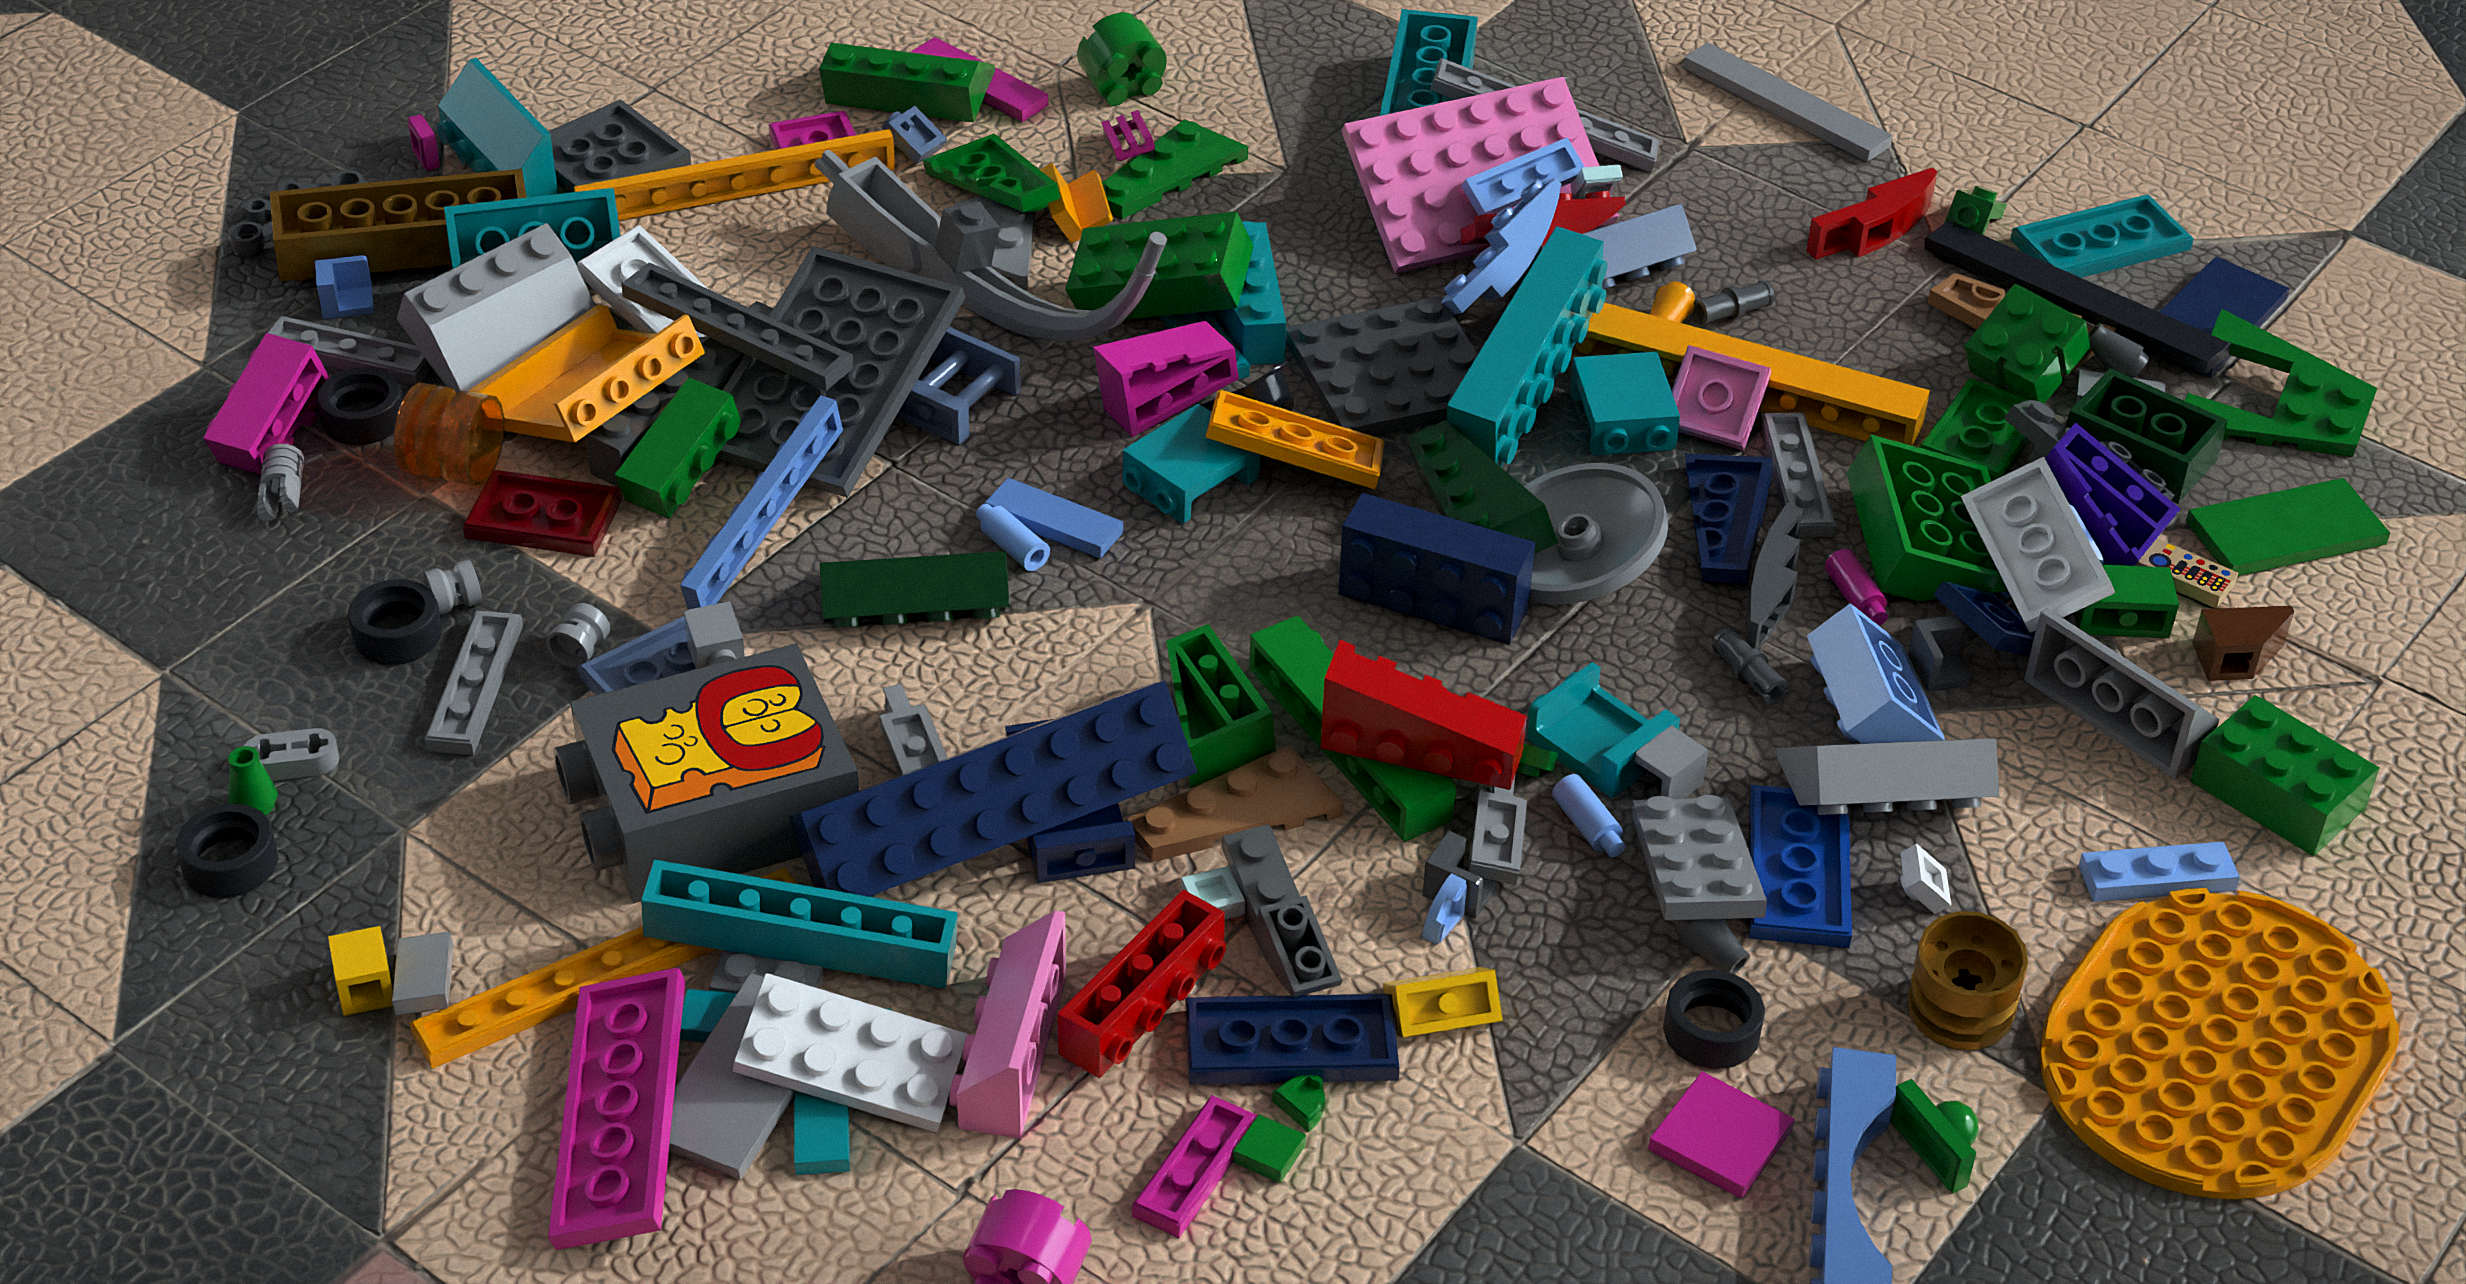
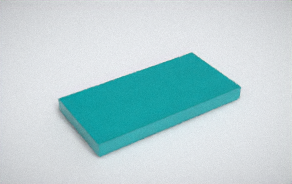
(2104, 237)

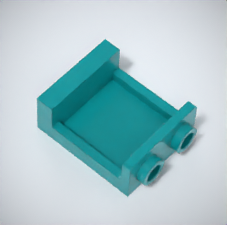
(1626, 402)
(1180, 464)
(1594, 731)

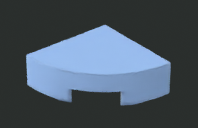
(1446, 909)

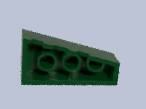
(1475, 488)

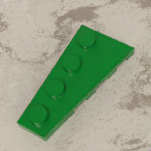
(1176, 160)
(995, 172)

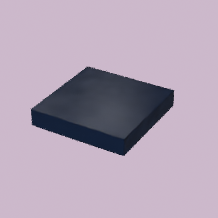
(1987, 617)

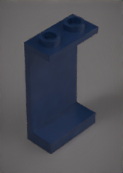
(1081, 846)

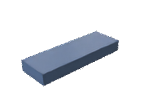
(1058, 518)

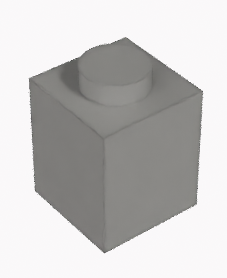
(713, 634)

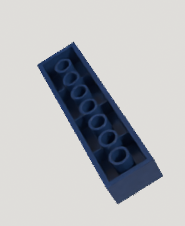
(994, 793)

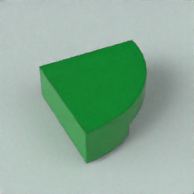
(1302, 1100)

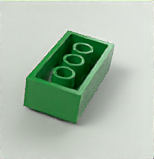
(1196, 272)

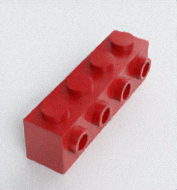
(1141, 984)

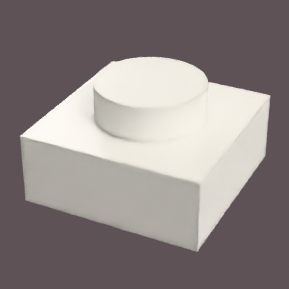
(1924, 879)

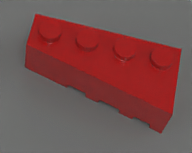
(1417, 722)

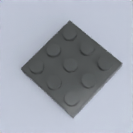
(612, 146)

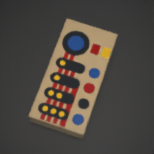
(2191, 573)

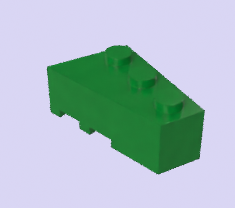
(1216, 706)

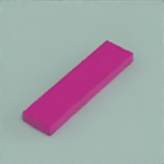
(1004, 91)

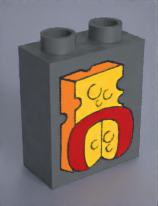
(704, 766)

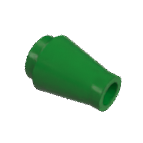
(250, 781)

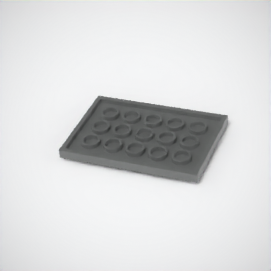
(866, 309)

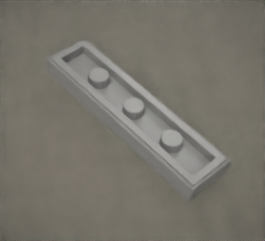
(353, 350)
(1798, 471)
(473, 683)

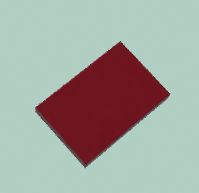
(543, 513)

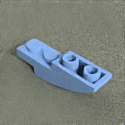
(1514, 244)

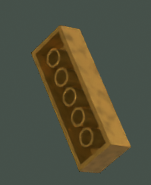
(386, 221)

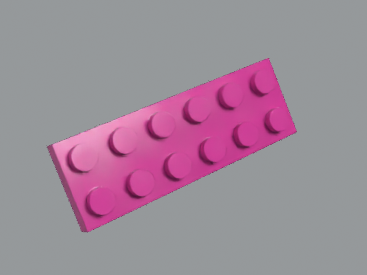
(618, 1110)

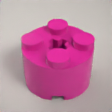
(1026, 1242)

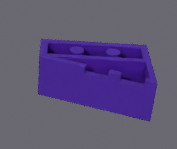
(2110, 497)

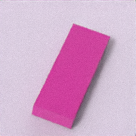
(1193, 1167)

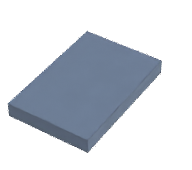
(642, 660)

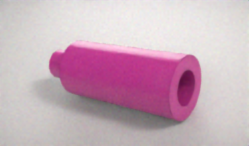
(1856, 585)

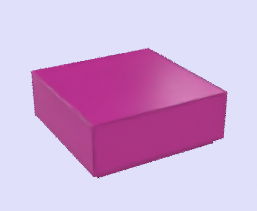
(423, 142)

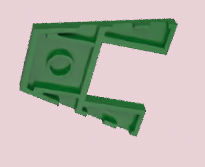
(2318, 406)

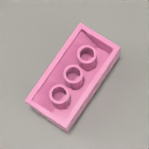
(1012, 1030)

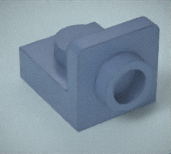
(914, 134)

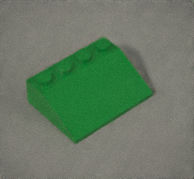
(1918, 520)

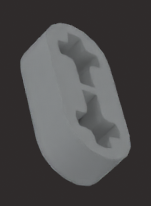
(292, 753)

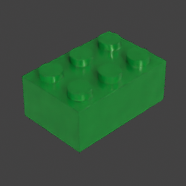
(2284, 775)

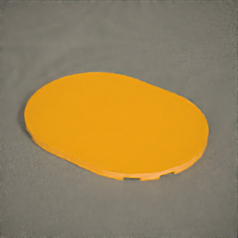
(2218, 1043)

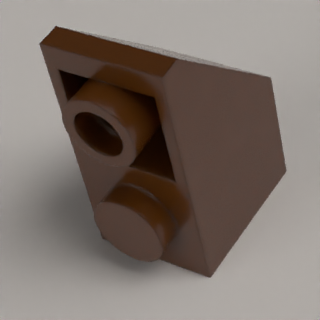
(2240, 640)

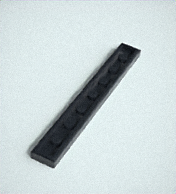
(2078, 296)

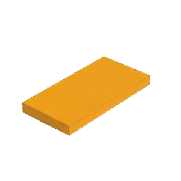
(1296, 439)

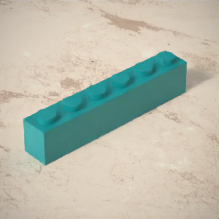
(799, 923)

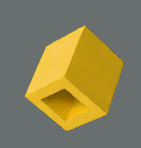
(361, 970)

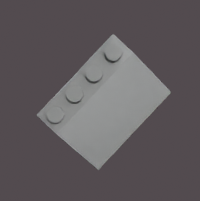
(495, 307)

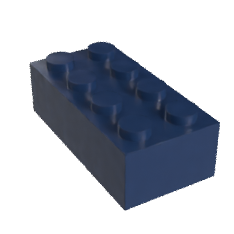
(1436, 568)

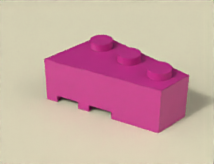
(1162, 373)
(267, 402)

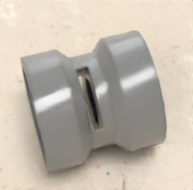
(454, 586)
(578, 635)

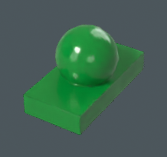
(1937, 1133)

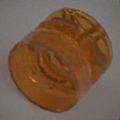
(449, 434)

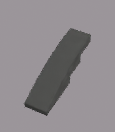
(1774, 577)

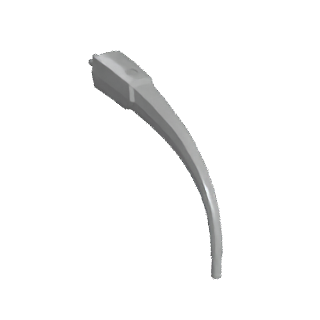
(903, 235)

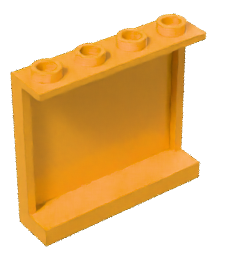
(587, 374)

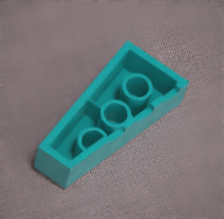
(1259, 320)

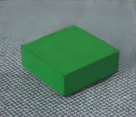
(1269, 1148)

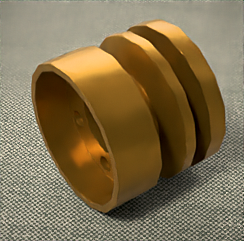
(1967, 980)

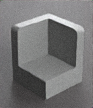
(1676, 761)

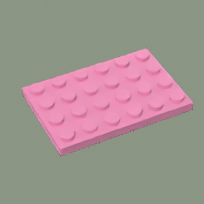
(1421, 156)

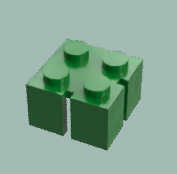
(2024, 335)

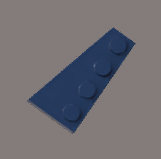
(1727, 512)

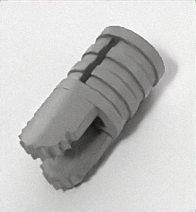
(280, 480)

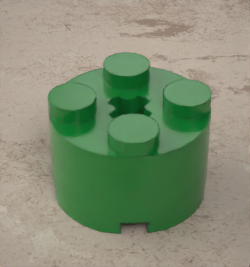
(1122, 58)

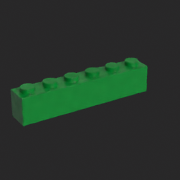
(1293, 667)

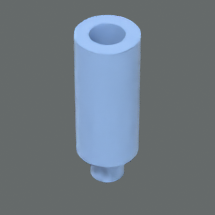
(1013, 537)
(1589, 815)

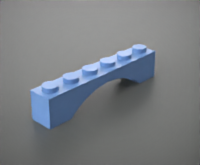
(1857, 1110)

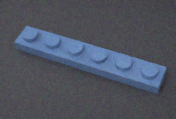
(763, 505)

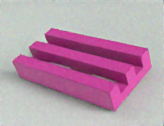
(1125, 127)

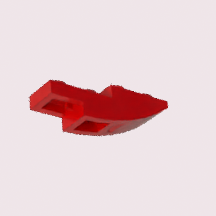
(1570, 214)
(1874, 223)

